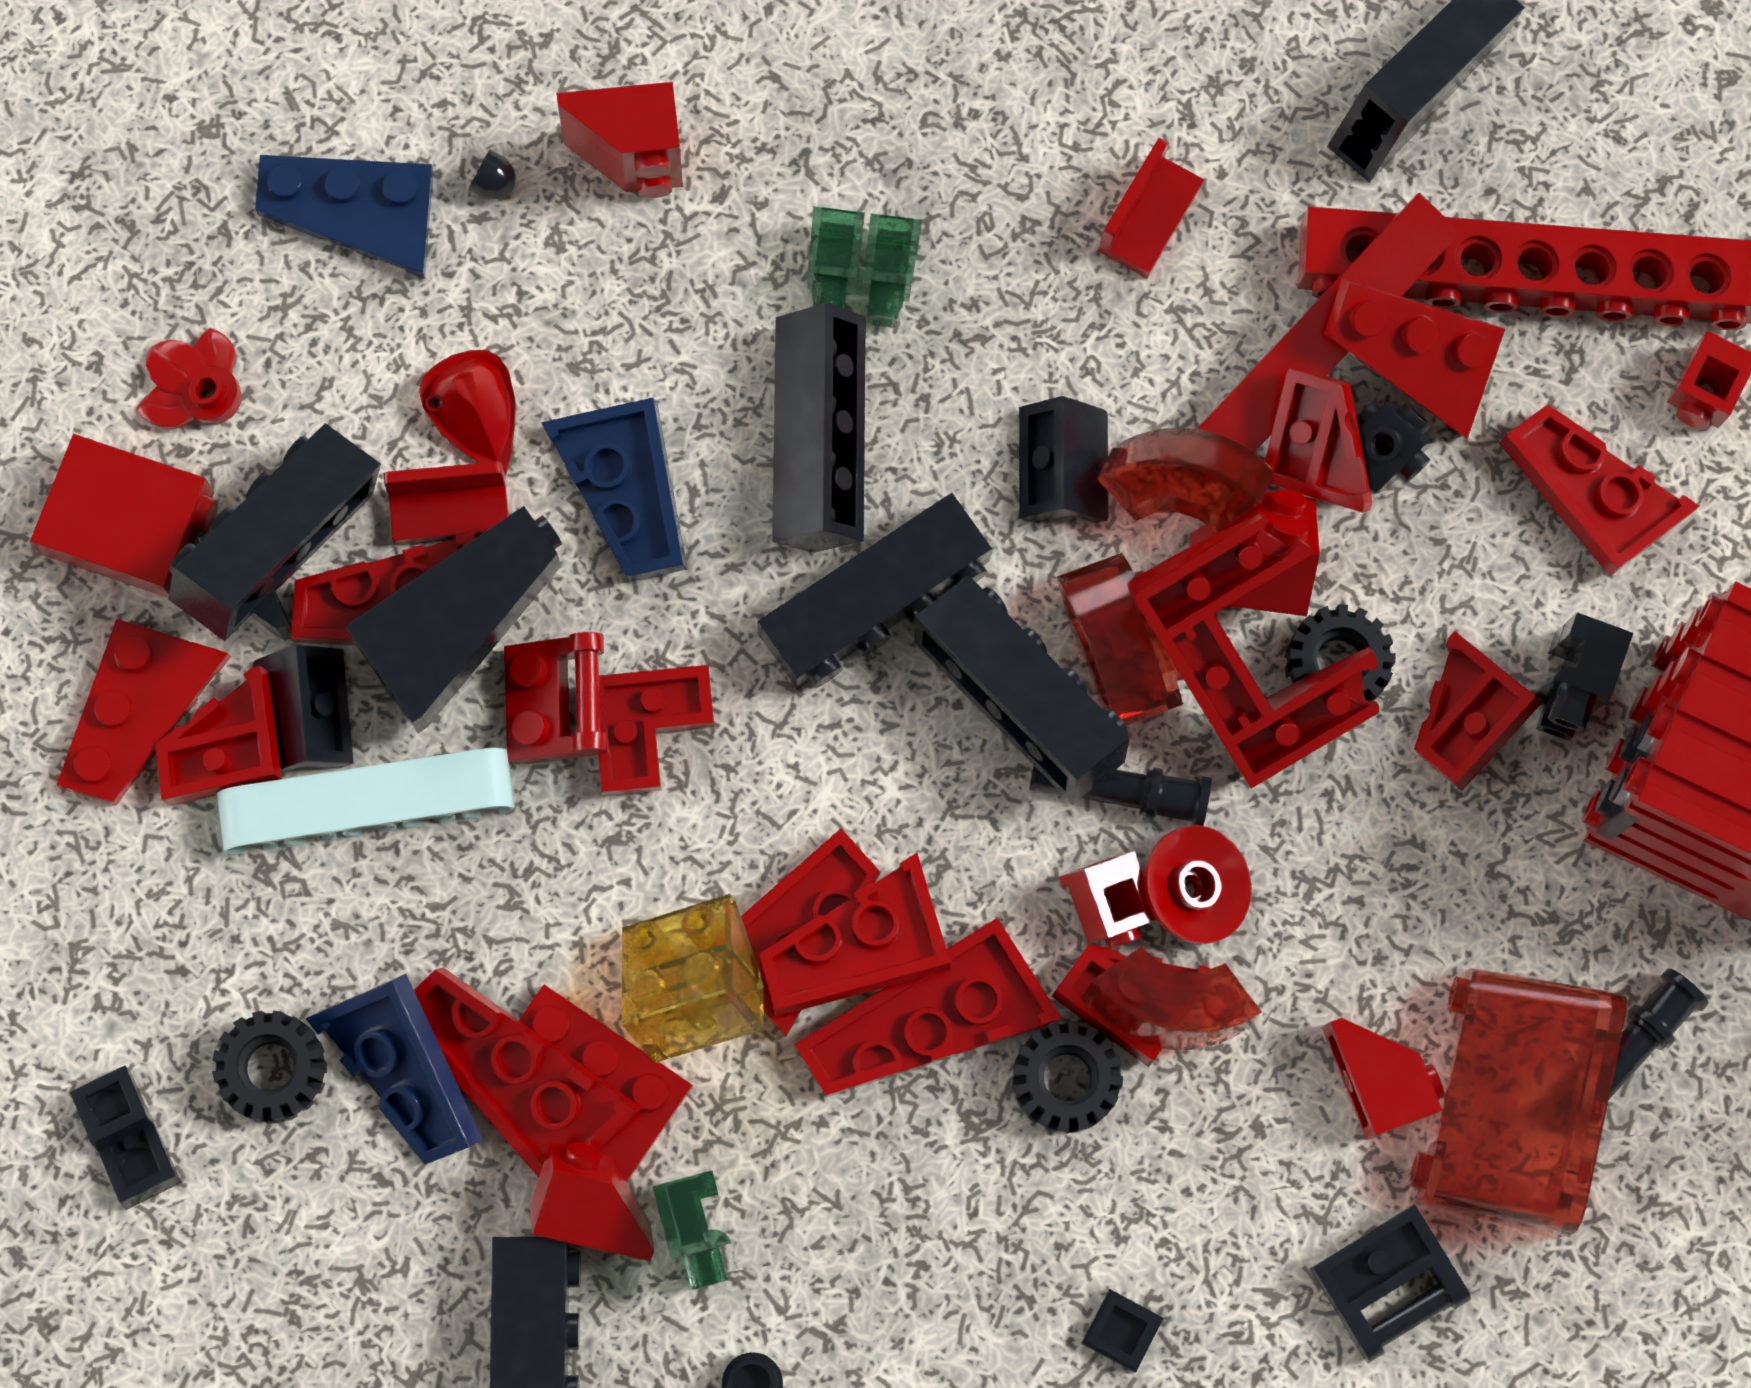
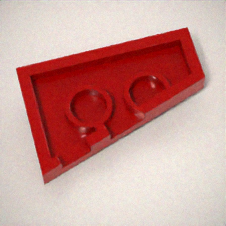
(1418, 348)
(1596, 494)
(338, 596)
(134, 702)
(810, 890)
(863, 945)
(617, 1063)

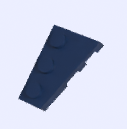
(354, 203)
(626, 480)
(402, 1061)

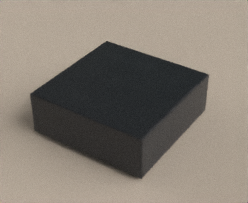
(1122, 1330)

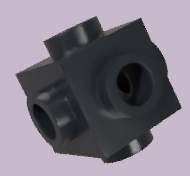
(1409, 434)

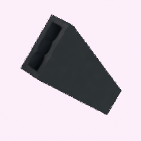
(1420, 81)
(454, 614)

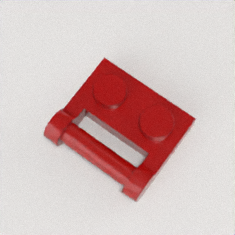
(540, 699)

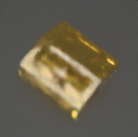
(690, 980)

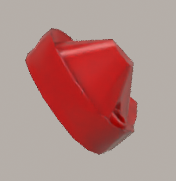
(474, 405)

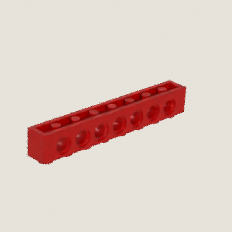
(1556, 252)

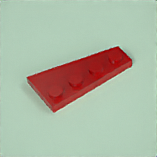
(517, 1076)

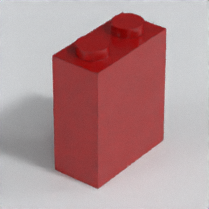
(122, 514)

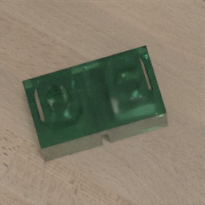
(887, 267)
(687, 1228)

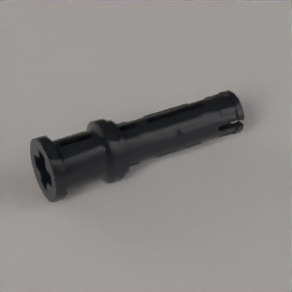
(1150, 793)
(1655, 1023)

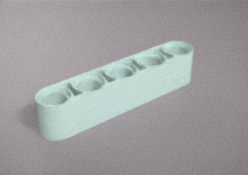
(365, 798)

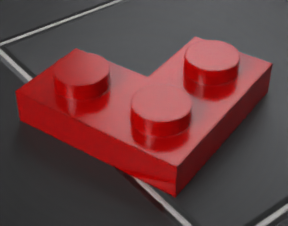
(637, 708)

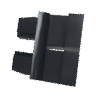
(1588, 676)

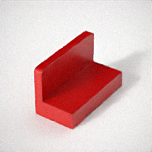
(1149, 212)
(445, 501)

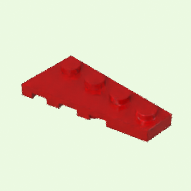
(931, 1018)

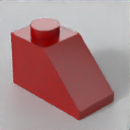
(1382, 1078)
(589, 1203)

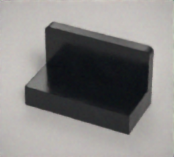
(1060, 460)
(310, 706)

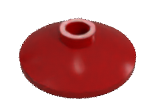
(1218, 878)

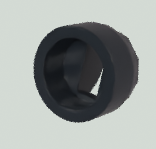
(494, 177)

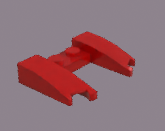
(1256, 730)

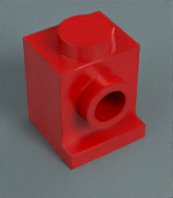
(1721, 366)
(1123, 884)

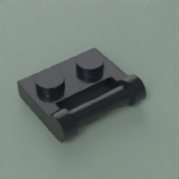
(1378, 1266)

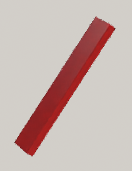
(1387, 264)

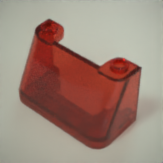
(1522, 1102)

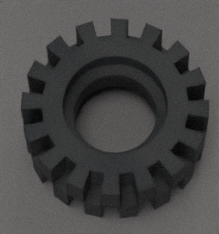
(1347, 627)
(243, 1041)
(1093, 1051)

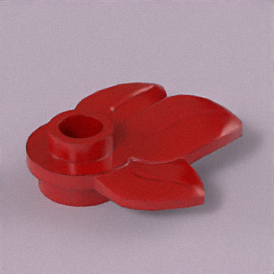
(183, 378)

